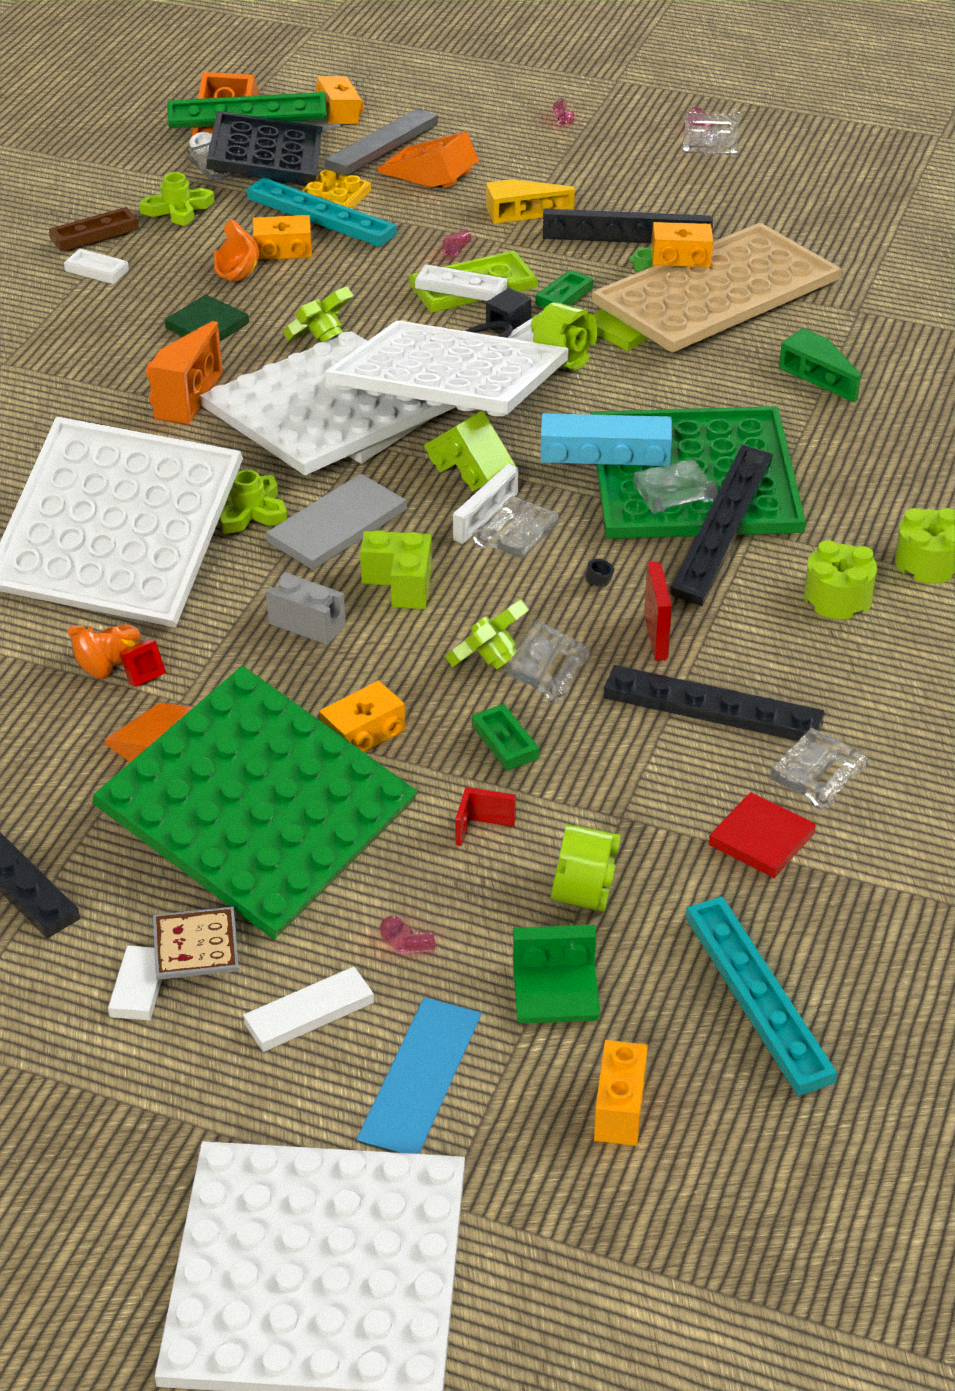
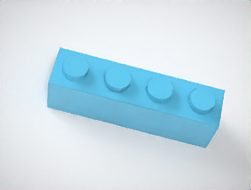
(606, 439)

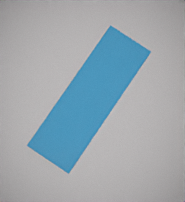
(419, 1077)

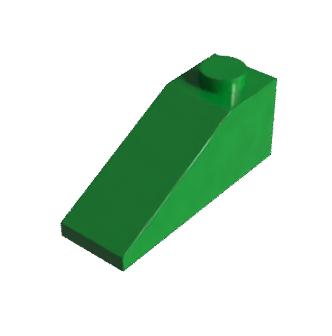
(819, 363)

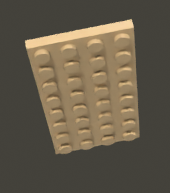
(746, 278)

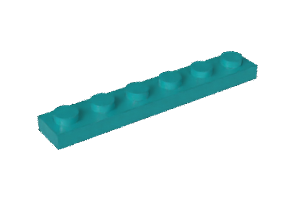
(322, 212)
(761, 996)

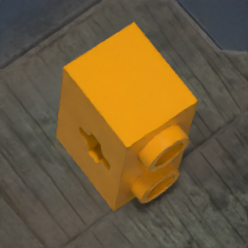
(342, 100)
(283, 237)
(681, 244)
(366, 716)
(620, 1092)

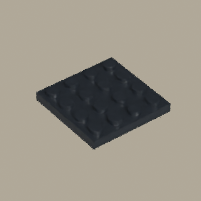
(264, 148)

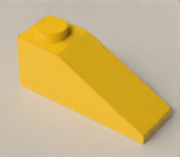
(525, 199)

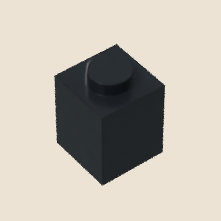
(508, 307)

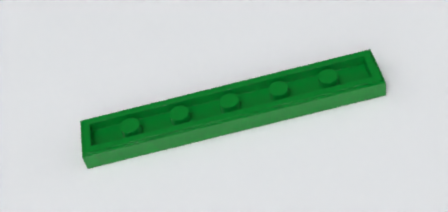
(279, 107)

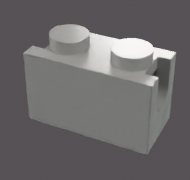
(306, 608)

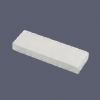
(459, 282)
(485, 503)
(308, 1009)

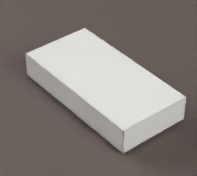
(96, 266)
(135, 985)

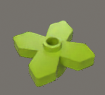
(177, 200)
(320, 317)
(252, 499)
(490, 638)

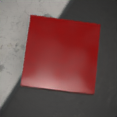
(657, 610)
(762, 834)

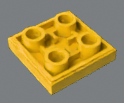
(339, 188)

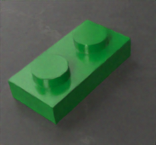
(565, 289)
(505, 737)

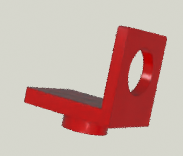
(484, 807)

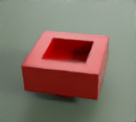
(142, 662)

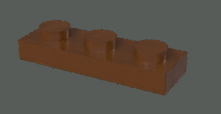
(93, 229)

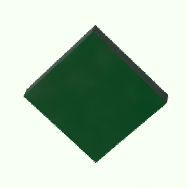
(204, 311)

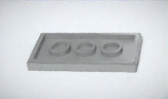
(336, 521)

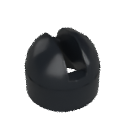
(600, 566)

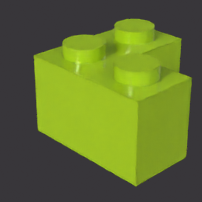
(473, 448)
(398, 561)

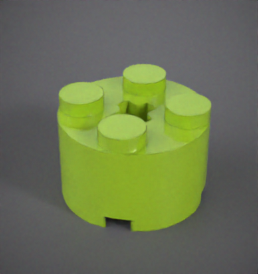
(568, 328)
(927, 544)
(840, 579)
(585, 867)

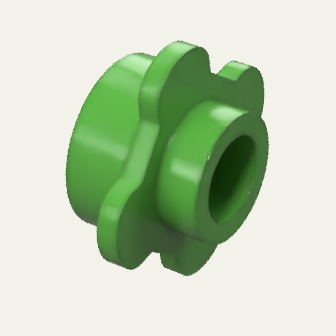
(641, 259)

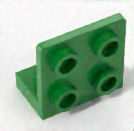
(555, 974)

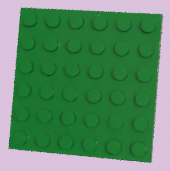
(713, 441)
(255, 800)

